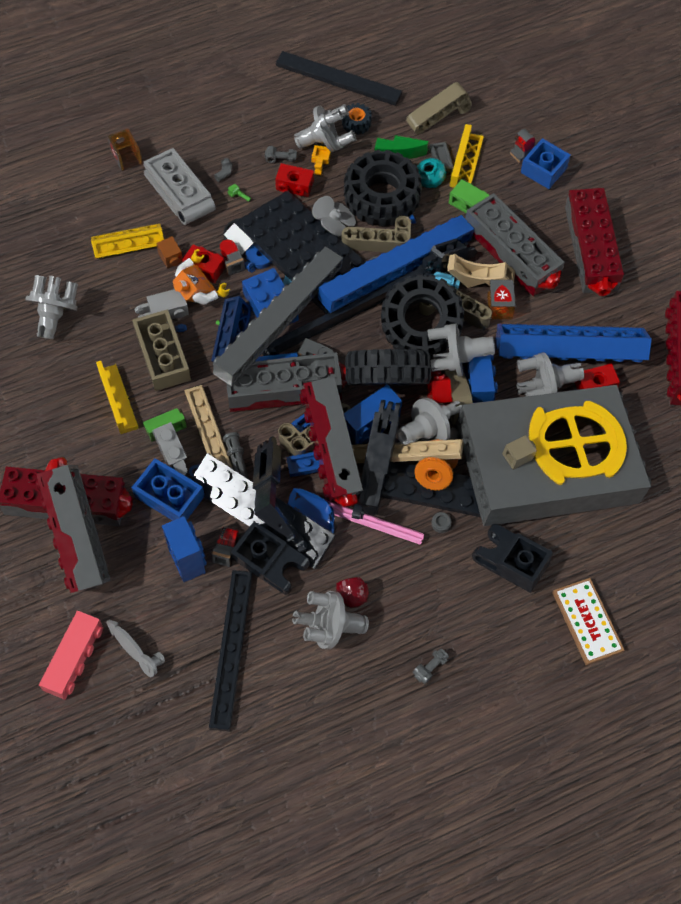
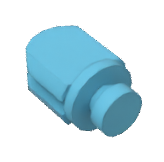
(449, 278)

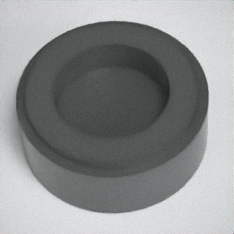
(441, 522)

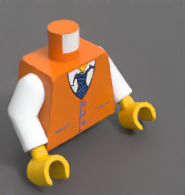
(194, 284)

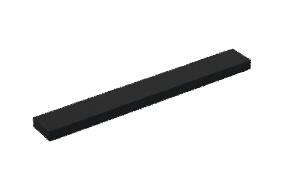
(338, 78)
(230, 651)

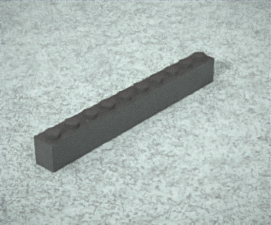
(276, 316)

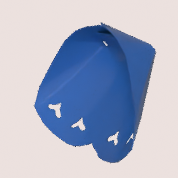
(313, 507)

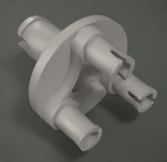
(324, 130)
(50, 304)
(461, 349)
(548, 376)
(429, 422)
(329, 619)

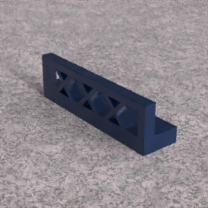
(228, 324)

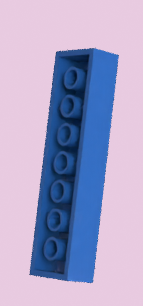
(573, 342)

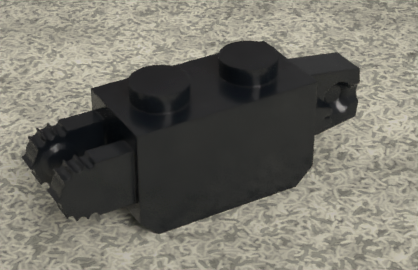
(440, 253)

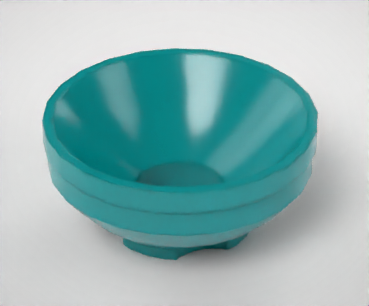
(434, 177)

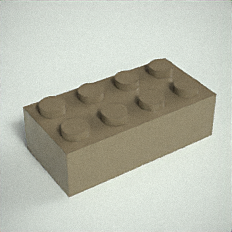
(161, 350)

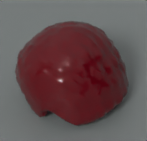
(353, 591)

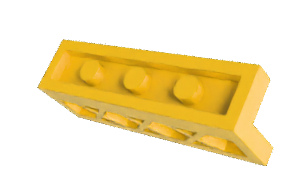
(461, 156)
(126, 240)
(117, 398)

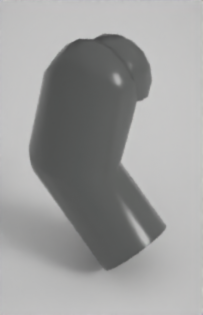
(226, 170)

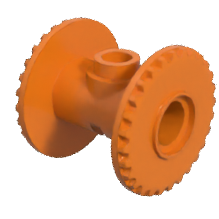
(434, 472)

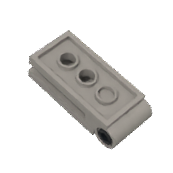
(178, 186)

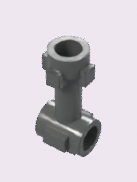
(272, 153)
(423, 674)

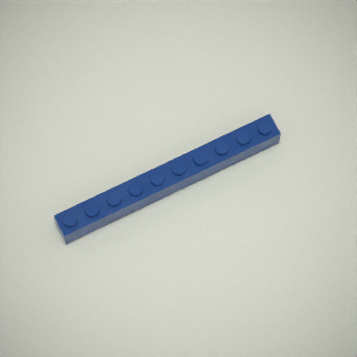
(390, 265)

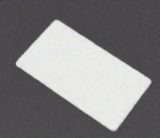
(240, 239)

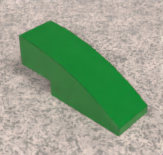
(406, 146)

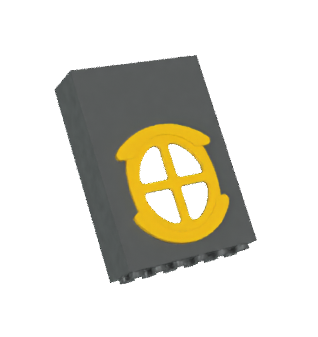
(545, 485)

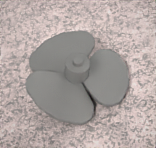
(331, 215)

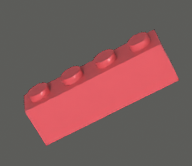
(71, 655)

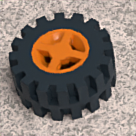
(358, 119)

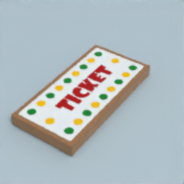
(588, 621)

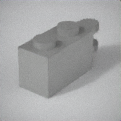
(162, 301)
(170, 447)

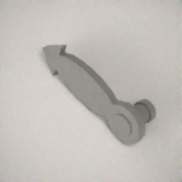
(146, 663)

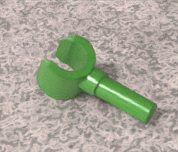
(234, 189)

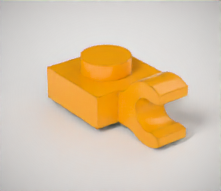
(320, 156)

